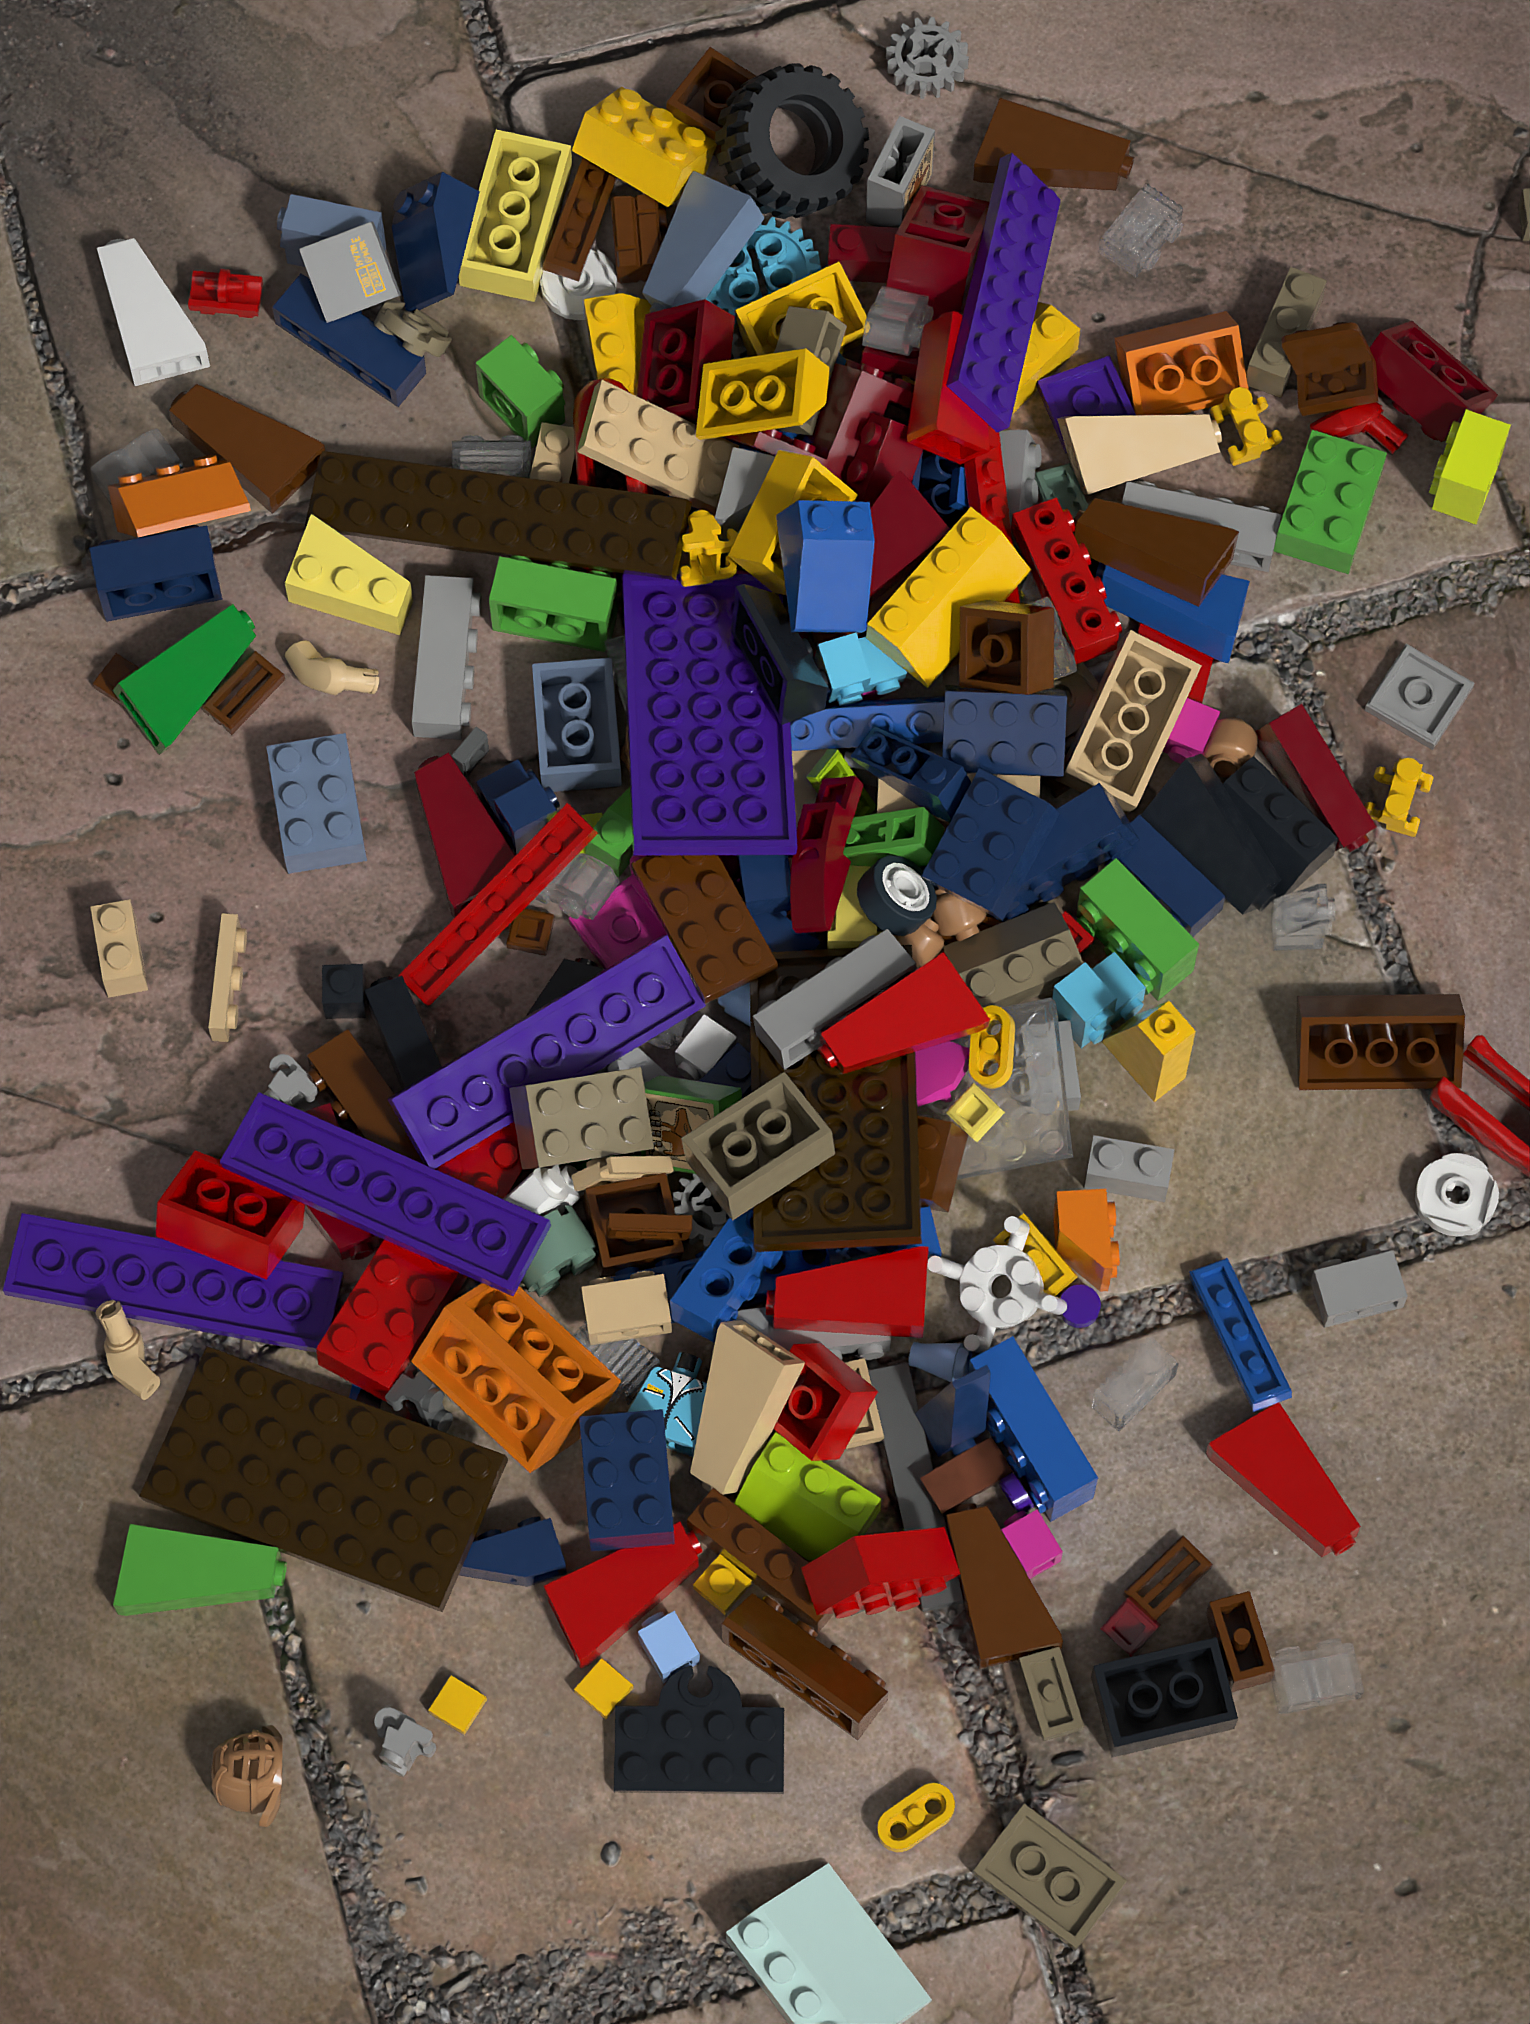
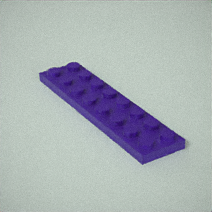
(1004, 293)
(556, 1042)
(386, 1194)
(170, 1284)

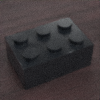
(1164, 1697)

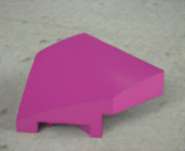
(940, 1071)

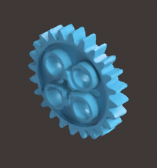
(792, 263)

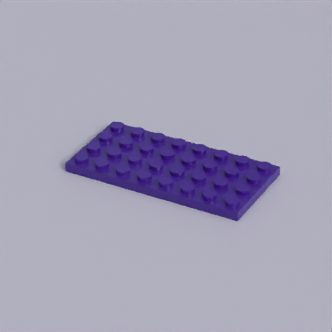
(701, 734)

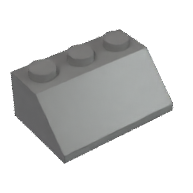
(740, 488)

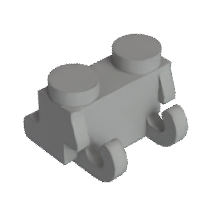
(291, 1084)
(403, 1741)

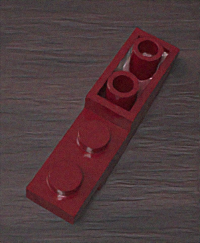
(819, 864)

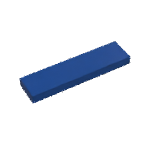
(1240, 1334)

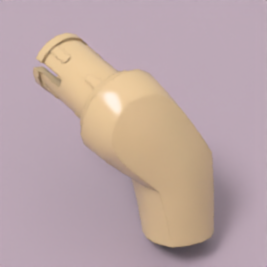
(328, 674)
(126, 1351)

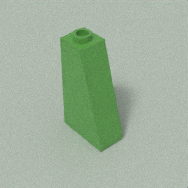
(192, 1570)

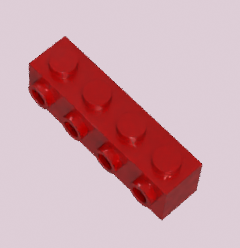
(1064, 577)

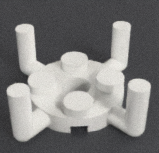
(977, 1280)

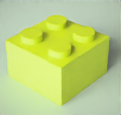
(1468, 466)

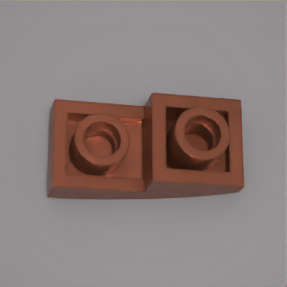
(966, 1475)

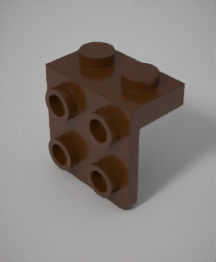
(1332, 368)

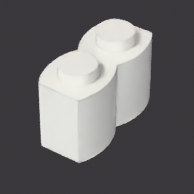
(546, 1190)

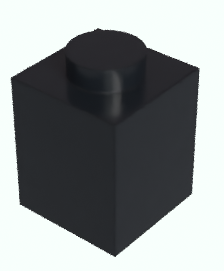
(343, 991)

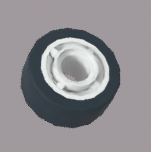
(896, 895)

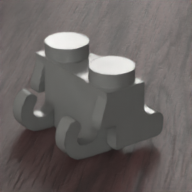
(423, 1399)

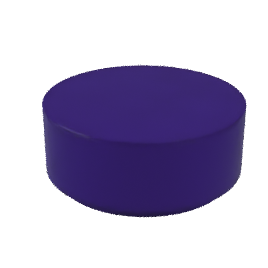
(1082, 1306)
(1015, 1493)

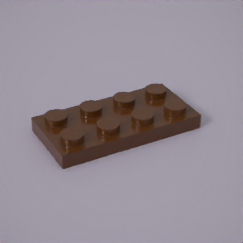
(705, 921)

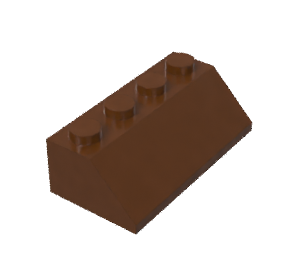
(1379, 1041)
(804, 1664)

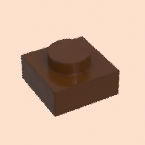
(114, 672)

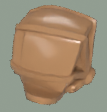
(249, 1773)

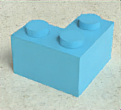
(856, 668)
(1098, 998)

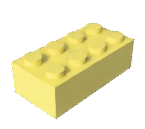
(515, 215)

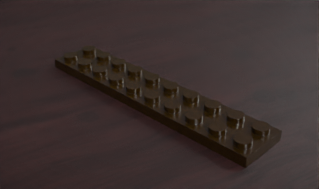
(500, 514)

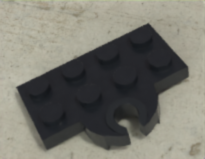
(699, 1742)

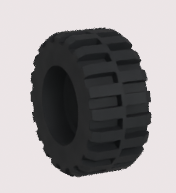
(834, 128)

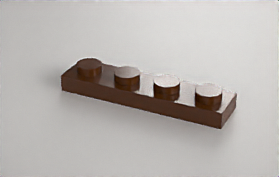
(579, 221)

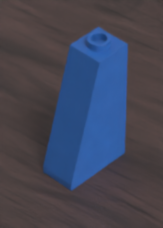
(1205, 628)

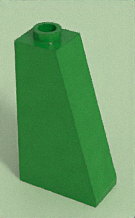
(180, 679)

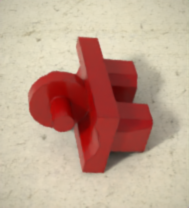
(225, 293)

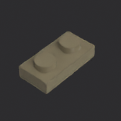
(1051, 1693)

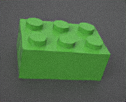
(1330, 501)
(553, 603)
(1136, 929)

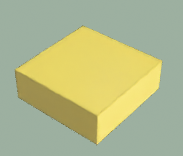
(975, 1112)

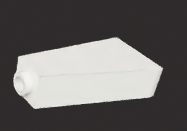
(150, 321)

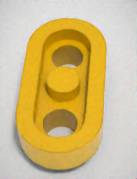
(991, 1049)
(914, 1817)

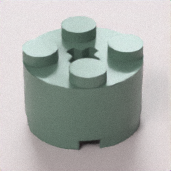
(563, 1250)

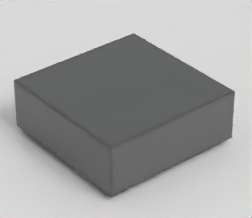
(471, 751)

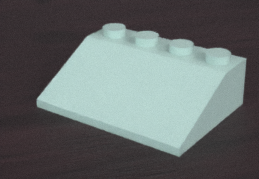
(825, 1957)

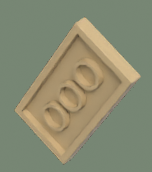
(654, 447)

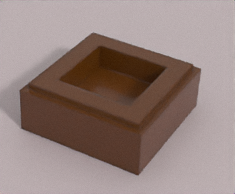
(531, 932)

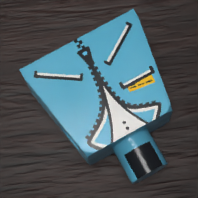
(679, 1397)

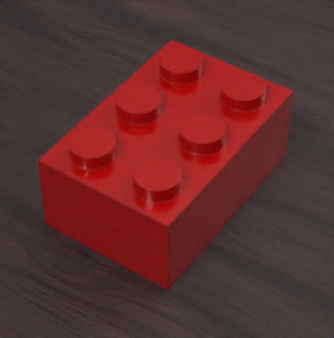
(228, 1216)
(881, 1572)

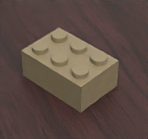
(581, 1118)
(758, 1146)

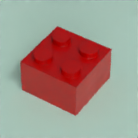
(824, 1404)

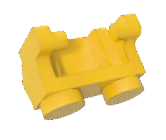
(1248, 424)
(705, 551)
(1403, 786)

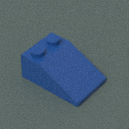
(827, 564)

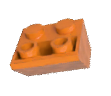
(1083, 1233)

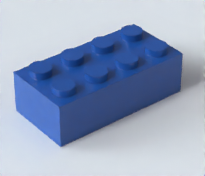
(1034, 1433)

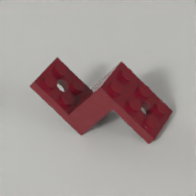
(933, 258)
(851, 397)

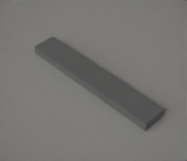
(908, 1462)

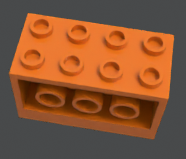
(515, 1372)

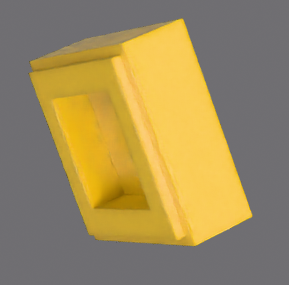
(603, 1688)
(457, 1705)

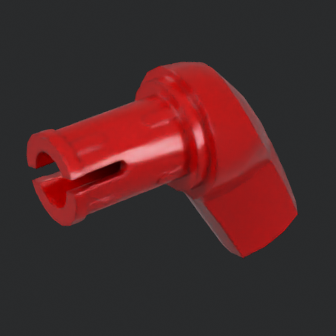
(1361, 420)

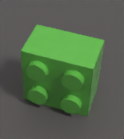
(520, 389)

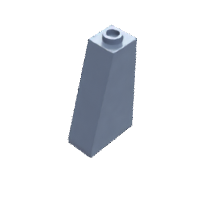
(700, 242)

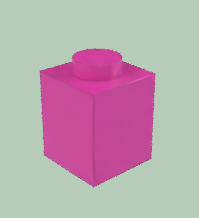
(1191, 731)
(1032, 1542)

